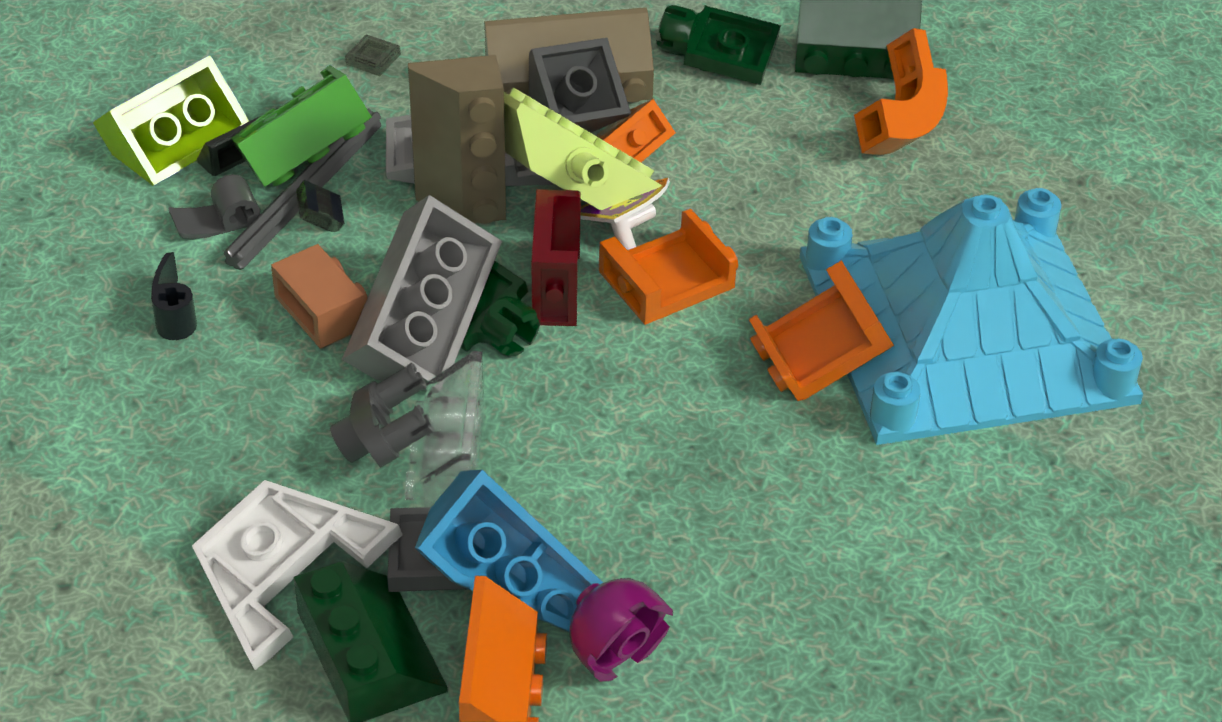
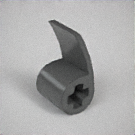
(231, 210)

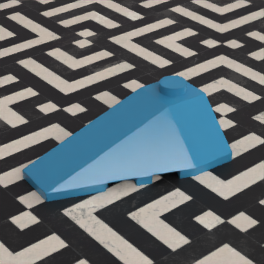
(487, 533)

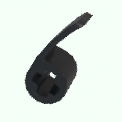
(172, 302)

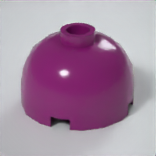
(616, 624)

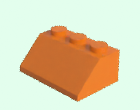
(501, 658)

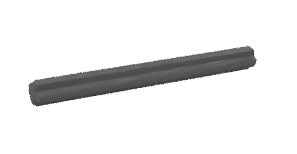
(285, 206)

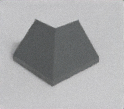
(579, 83)

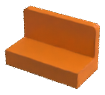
(640, 131)

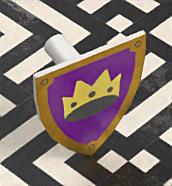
(627, 213)

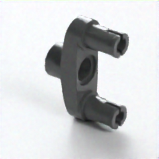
(369, 422)

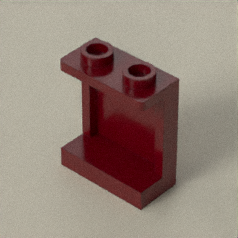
(556, 256)

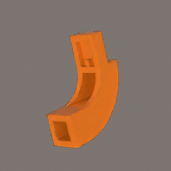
(917, 103)

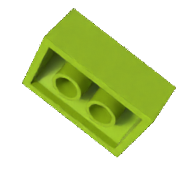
(171, 121)

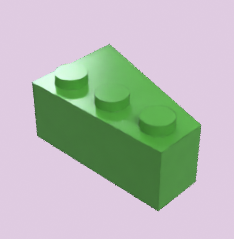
(302, 128)

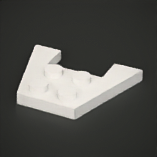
(271, 541)

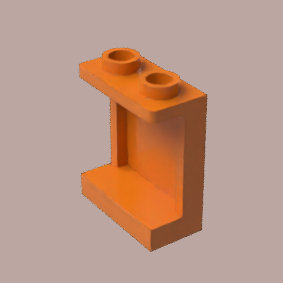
(669, 270)
(821, 338)

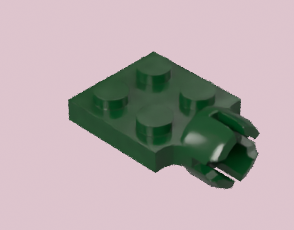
(719, 41)
(502, 314)

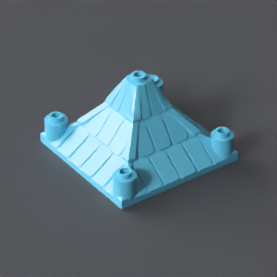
(979, 322)

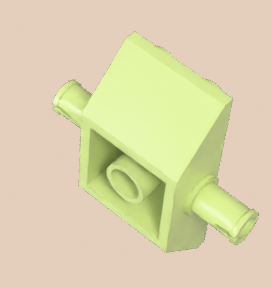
(571, 154)

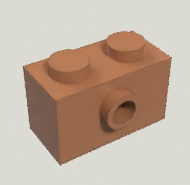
(318, 294)

